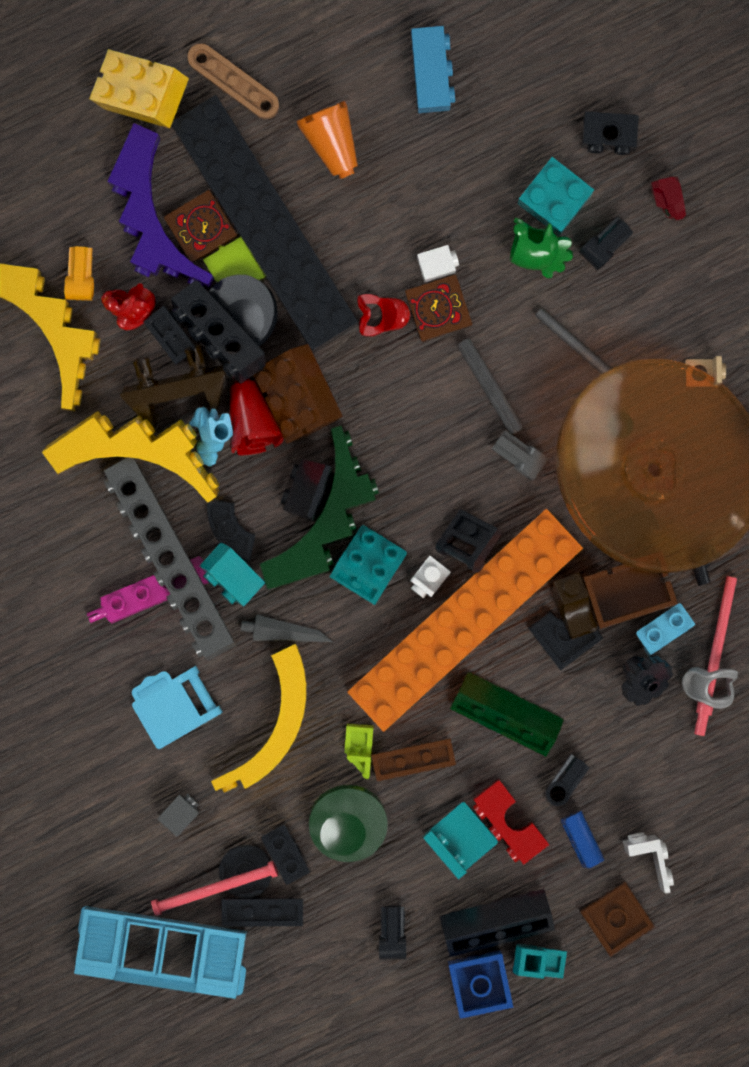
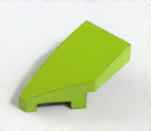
(359, 746)

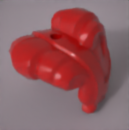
(130, 307)

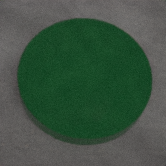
(348, 823)

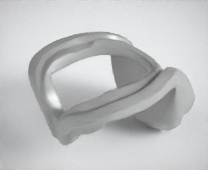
(696, 684)

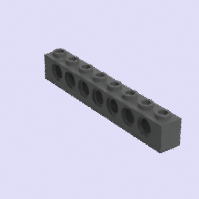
(127, 473)

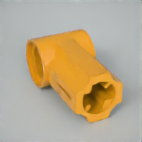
(79, 282)

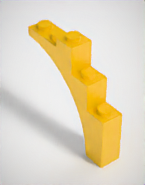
(70, 345)
(136, 439)

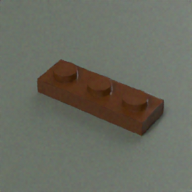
(413, 759)

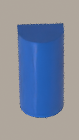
(582, 839)

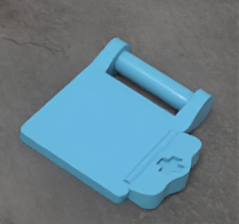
(167, 708)

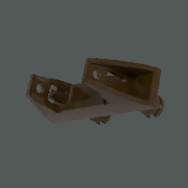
(150, 390)

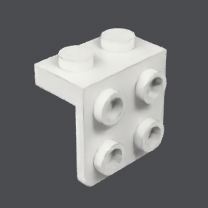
(641, 844)

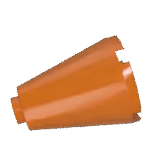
(331, 138)

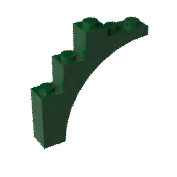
(348, 491)

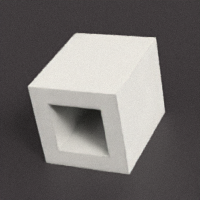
(437, 263)

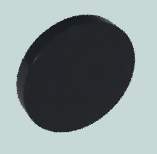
(249, 305)

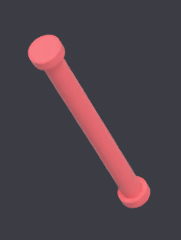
(178, 900)

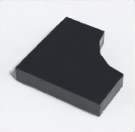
(557, 643)

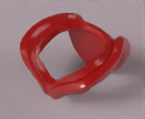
(394, 314)

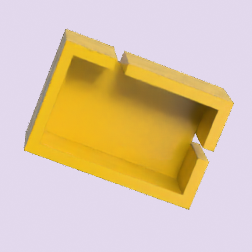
(139, 88)

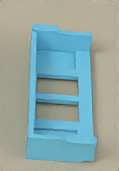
(216, 960)

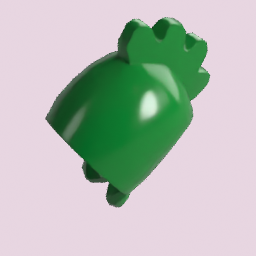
(539, 249)

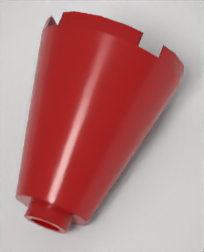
(251, 420)

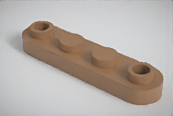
(233, 81)

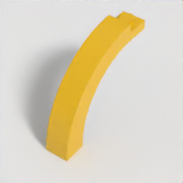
(292, 710)

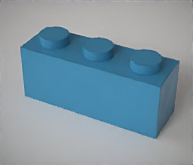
(432, 69)

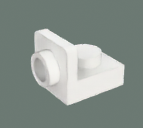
(429, 577)

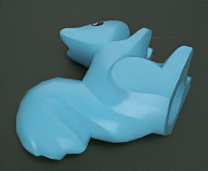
(213, 433)

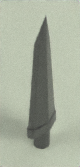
(275, 630)

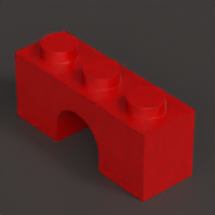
(523, 842)

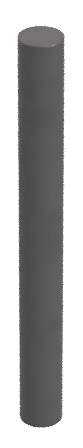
(572, 341)

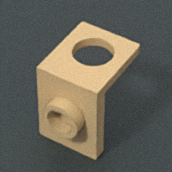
(713, 367)

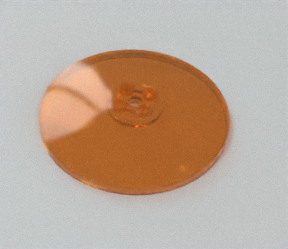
(696, 438)

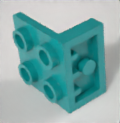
(368, 564)
(460, 839)

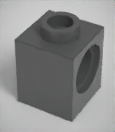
(180, 814)

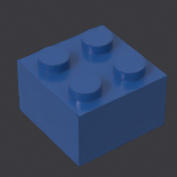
(480, 984)

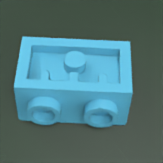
(665, 629)

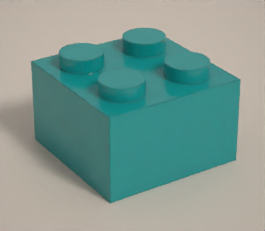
(555, 196)

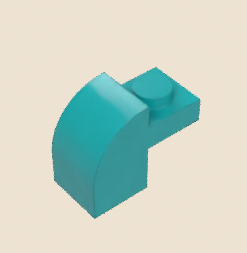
(539, 961)

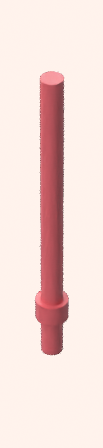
(702, 709)

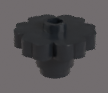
(645, 679)

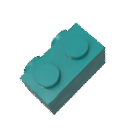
(231, 574)

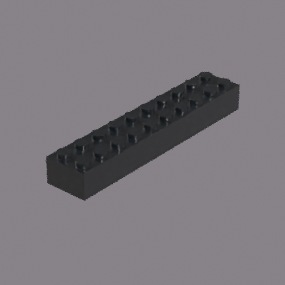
(264, 224)

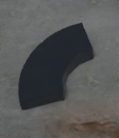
(227, 529)

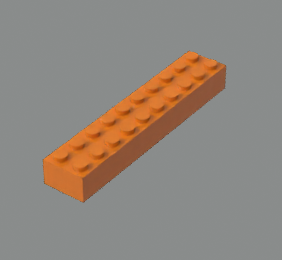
(465, 620)

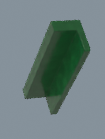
(507, 714)

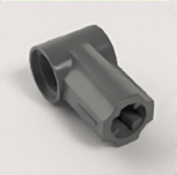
(524, 458)

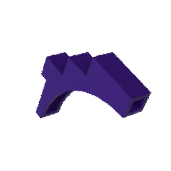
(133, 177)

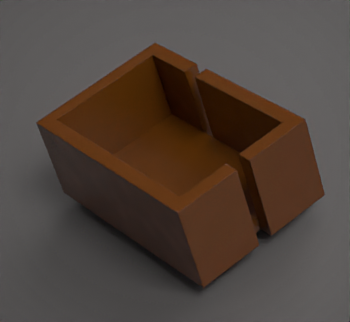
(298, 393)
(627, 594)

